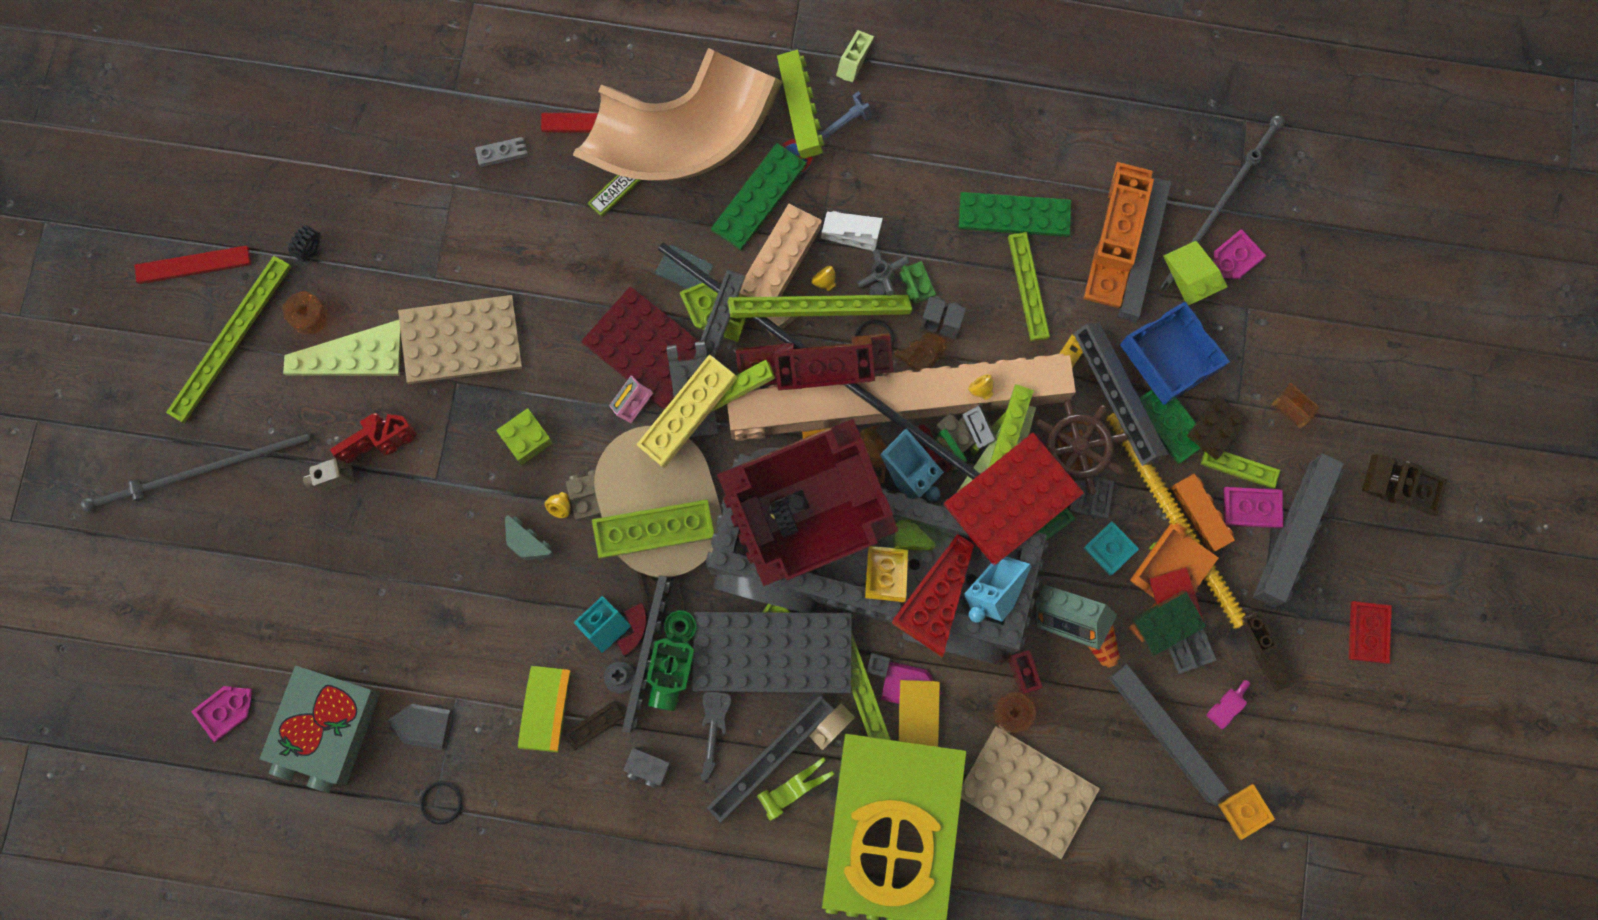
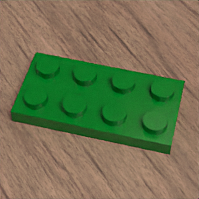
(1172, 425)

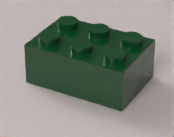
(1168, 622)

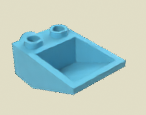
(912, 465)
(997, 590)

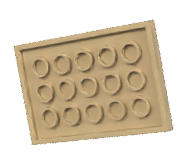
(459, 339)
(1028, 792)

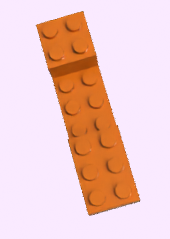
(1120, 235)

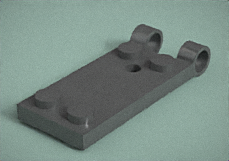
(680, 372)

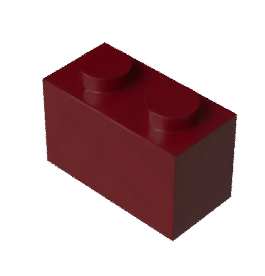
(1025, 672)

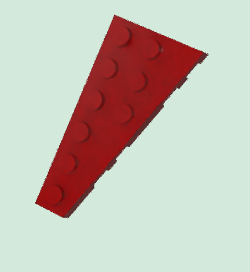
(933, 604)

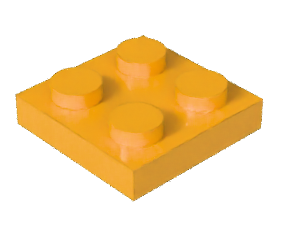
(1246, 811)

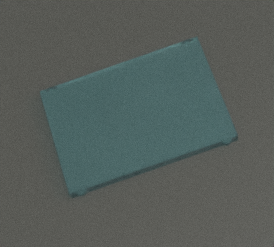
(676, 274)

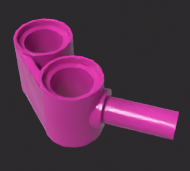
(1230, 706)

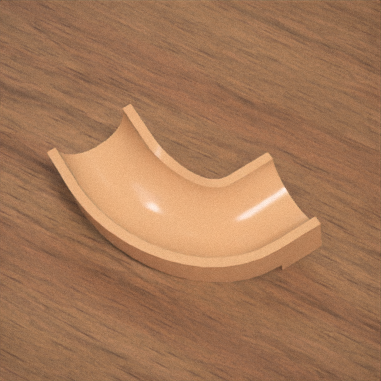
(685, 134)

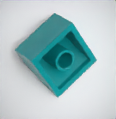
(602, 624)

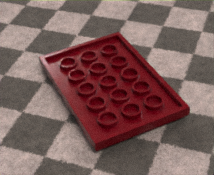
(635, 343)

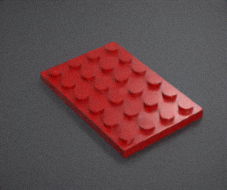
(1013, 498)

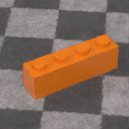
(1202, 513)

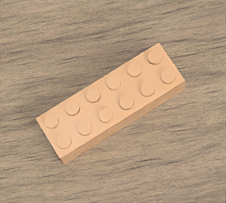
(781, 254)

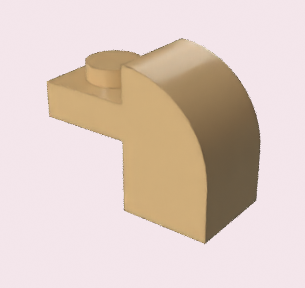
(831, 726)

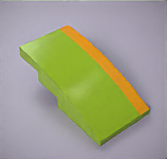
(544, 709)

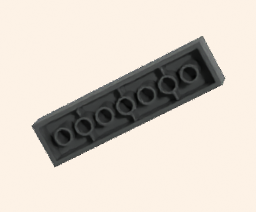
(1298, 531)

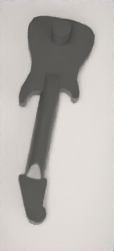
(715, 707)

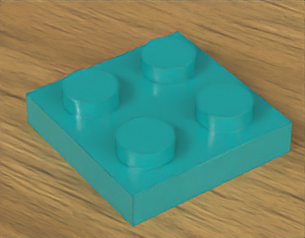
(1111, 548)

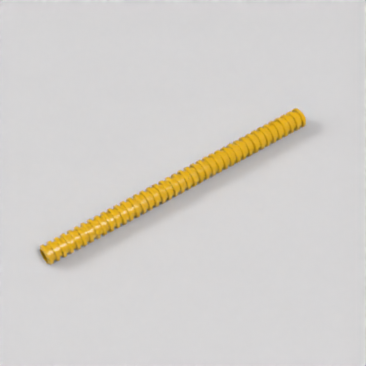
(1175, 516)

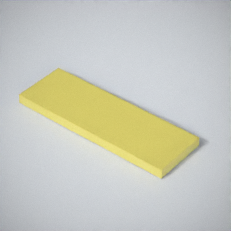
(687, 411)

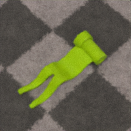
(791, 791)

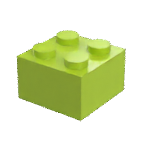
(524, 436)

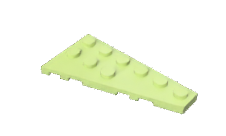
(359, 354)

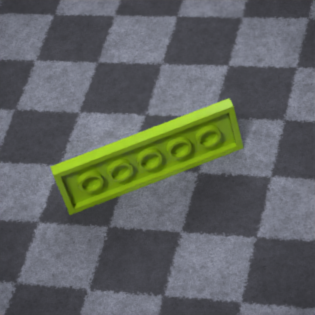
(652, 529)

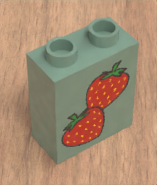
(319, 729)

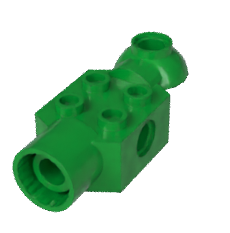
(671, 662)

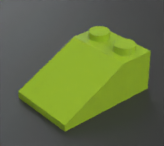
(1194, 272)

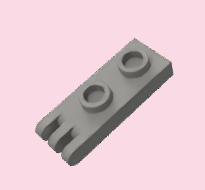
(501, 152)

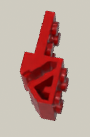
(382, 434)

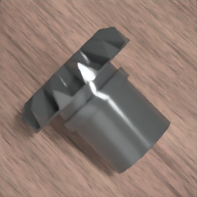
(619, 677)

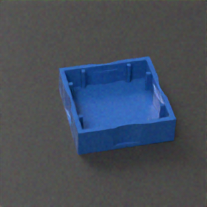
(1174, 353)

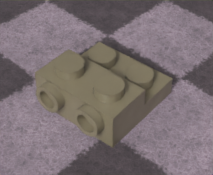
(582, 496)

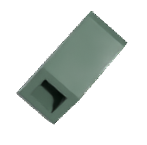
(525, 542)

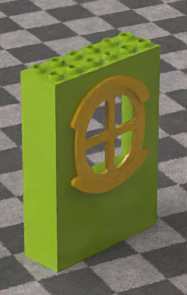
(904, 784)

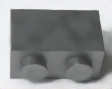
(646, 767)

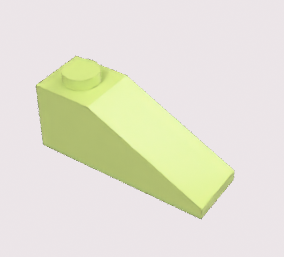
(854, 56)

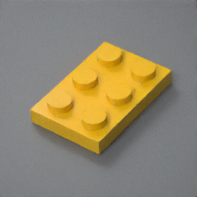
(886, 574)

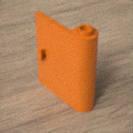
(1171, 553)

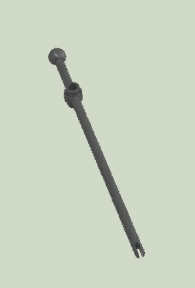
(1252, 158)
(137, 489)

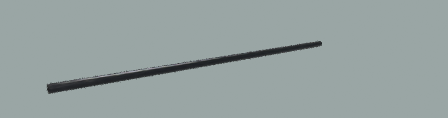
(855, 388)

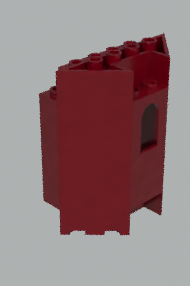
(843, 498)

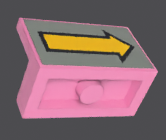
(630, 400)

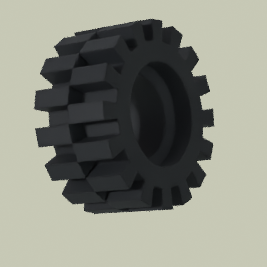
(305, 243)
(784, 518)

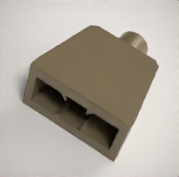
(329, 475)

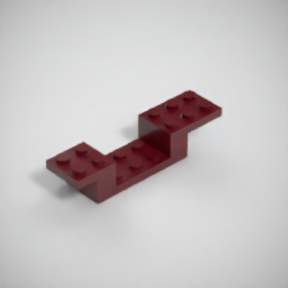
(823, 364)

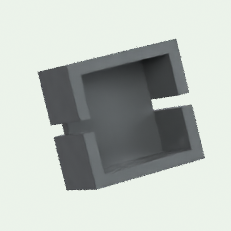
(953, 316)

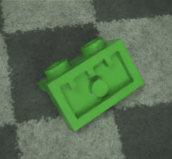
(917, 282)

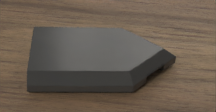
(421, 725)

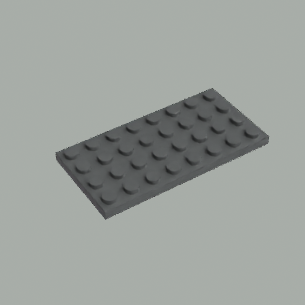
(772, 652)

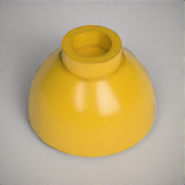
(825, 278)
(982, 387)
(558, 505)

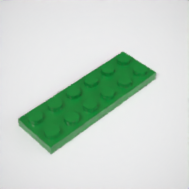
(758, 196)
(1014, 214)

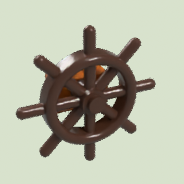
(1076, 448)

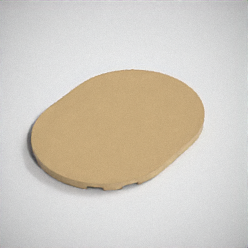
(633, 482)

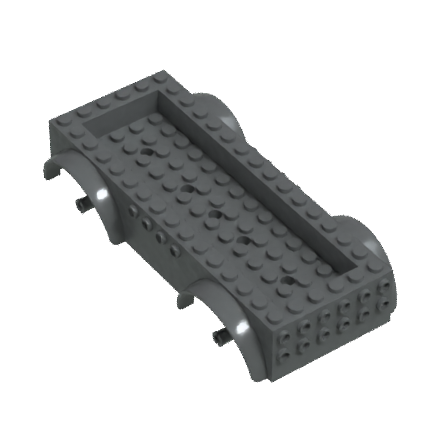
(844, 580)

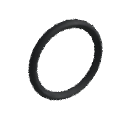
(876, 322)
(456, 812)

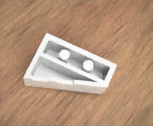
(852, 230)

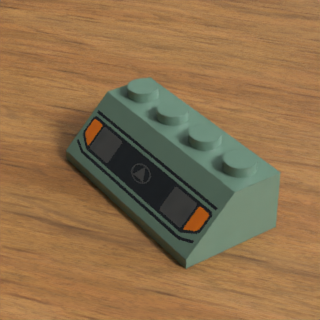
(1073, 616)

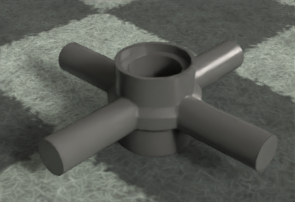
(883, 272)

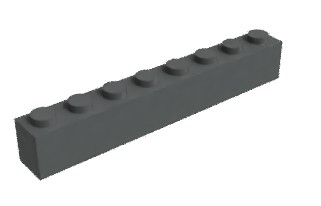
(1120, 394)

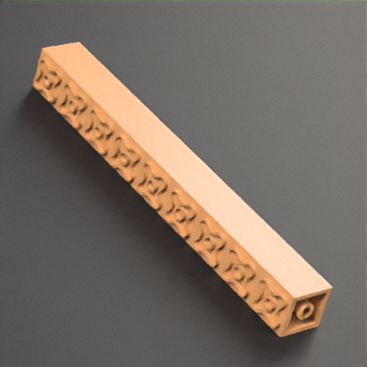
(909, 393)

